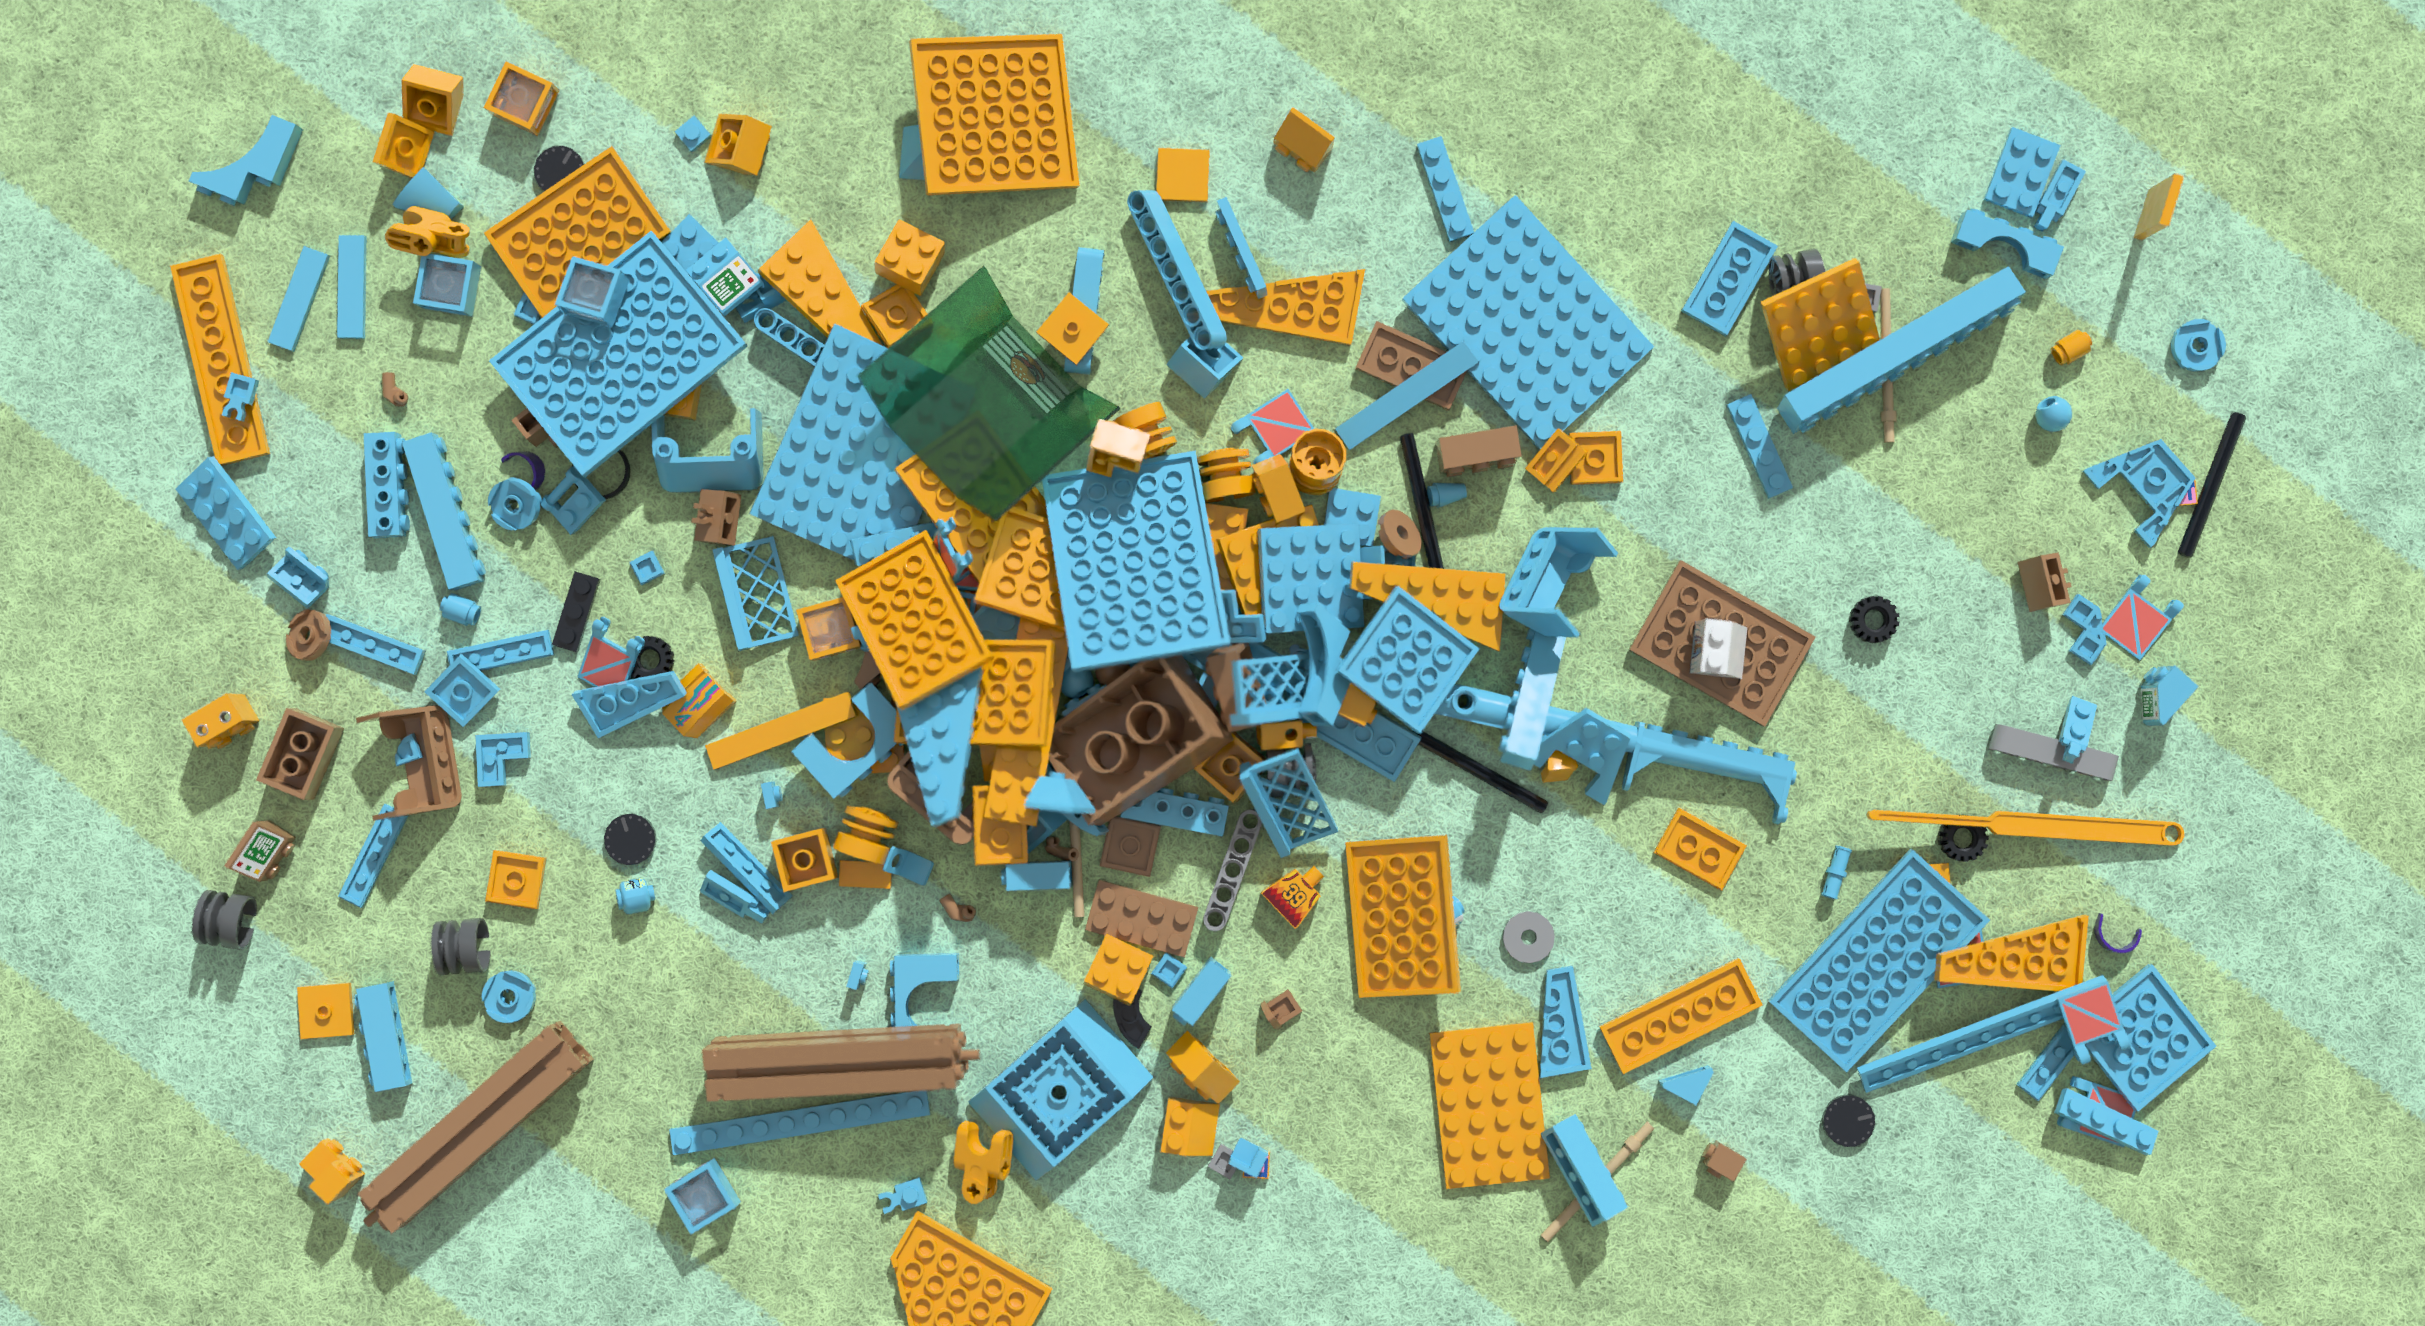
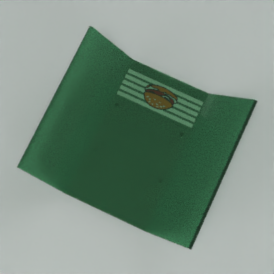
(982, 399)

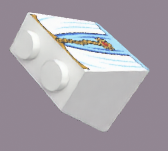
(1718, 648)

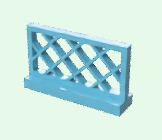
(733, 600)
(1272, 711)
(1270, 815)

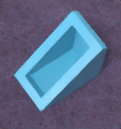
(1689, 1084)

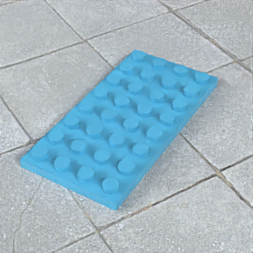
(1877, 960)

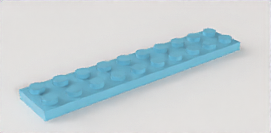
(1380, 746)

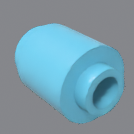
(460, 609)

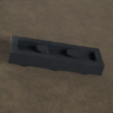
(576, 611)

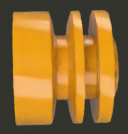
(1147, 419)
(1325, 451)
(1225, 474)
(866, 834)

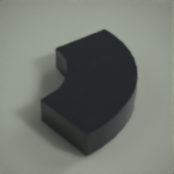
(1131, 1020)

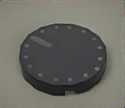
(555, 165)
(630, 839)
(1848, 1120)

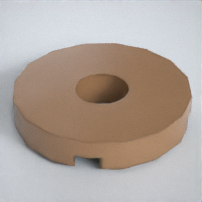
(1397, 523)
(319, 635)

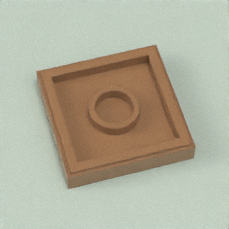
(1130, 846)

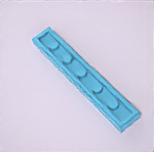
(1406, 395)

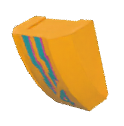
(700, 706)

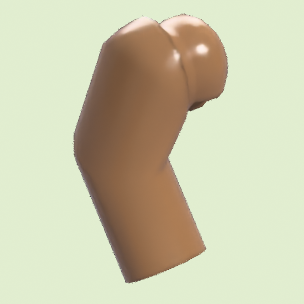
(391, 392)
(1064, 853)
(957, 912)

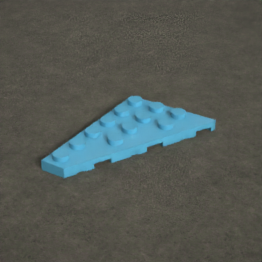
(939, 743)

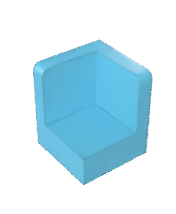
(1248, 1157)

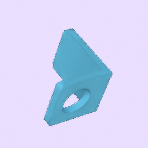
(909, 865)

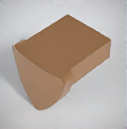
(1281, 1009)

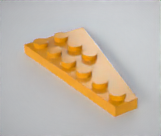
(814, 284)
(1302, 307)
(1458, 597)
(2035, 958)

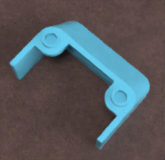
(723, 473)
(1544, 572)

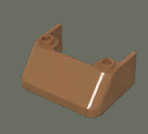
(432, 778)
(905, 784)

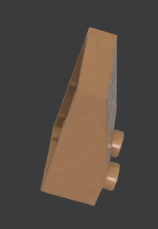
(1137, 736)

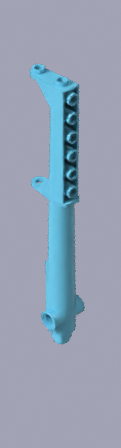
(1648, 746)

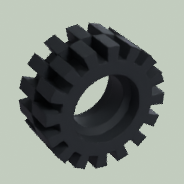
(1889, 619)
(665, 658)
(1963, 854)

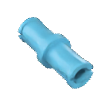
(1836, 872)

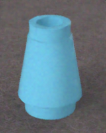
(1445, 493)

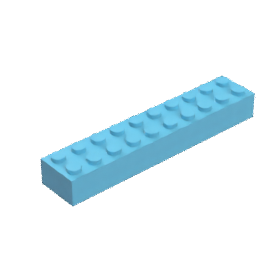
(1901, 350)

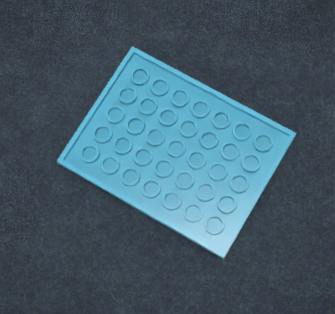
(1531, 319)
(607, 384)
(838, 457)
(1135, 563)

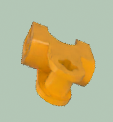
(428, 232)
(979, 1164)

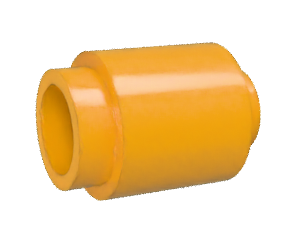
(2071, 347)

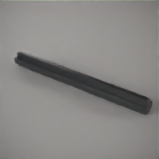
(2212, 484)
(1421, 501)
(1482, 772)

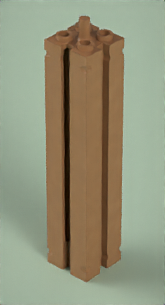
(836, 1062)
(474, 1128)

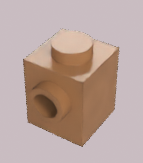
(1723, 1161)

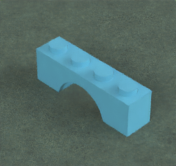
(2037, 254)

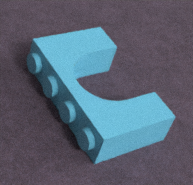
(838, 774)
(913, 970)

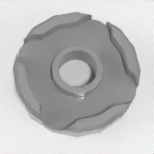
(1528, 921)

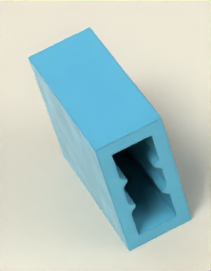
(1037, 875)
(1200, 992)

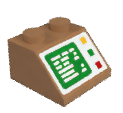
(261, 851)

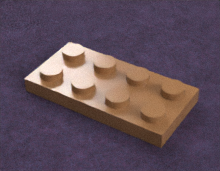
(1398, 356)
(1141, 918)

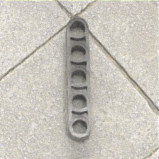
(2050, 751)
(1223, 879)

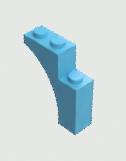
(265, 162)
(1325, 685)

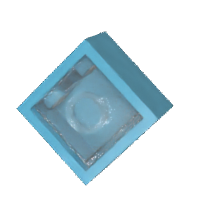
(447, 284)
(592, 292)
(702, 1195)

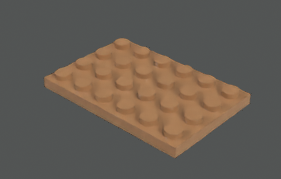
(1771, 649)

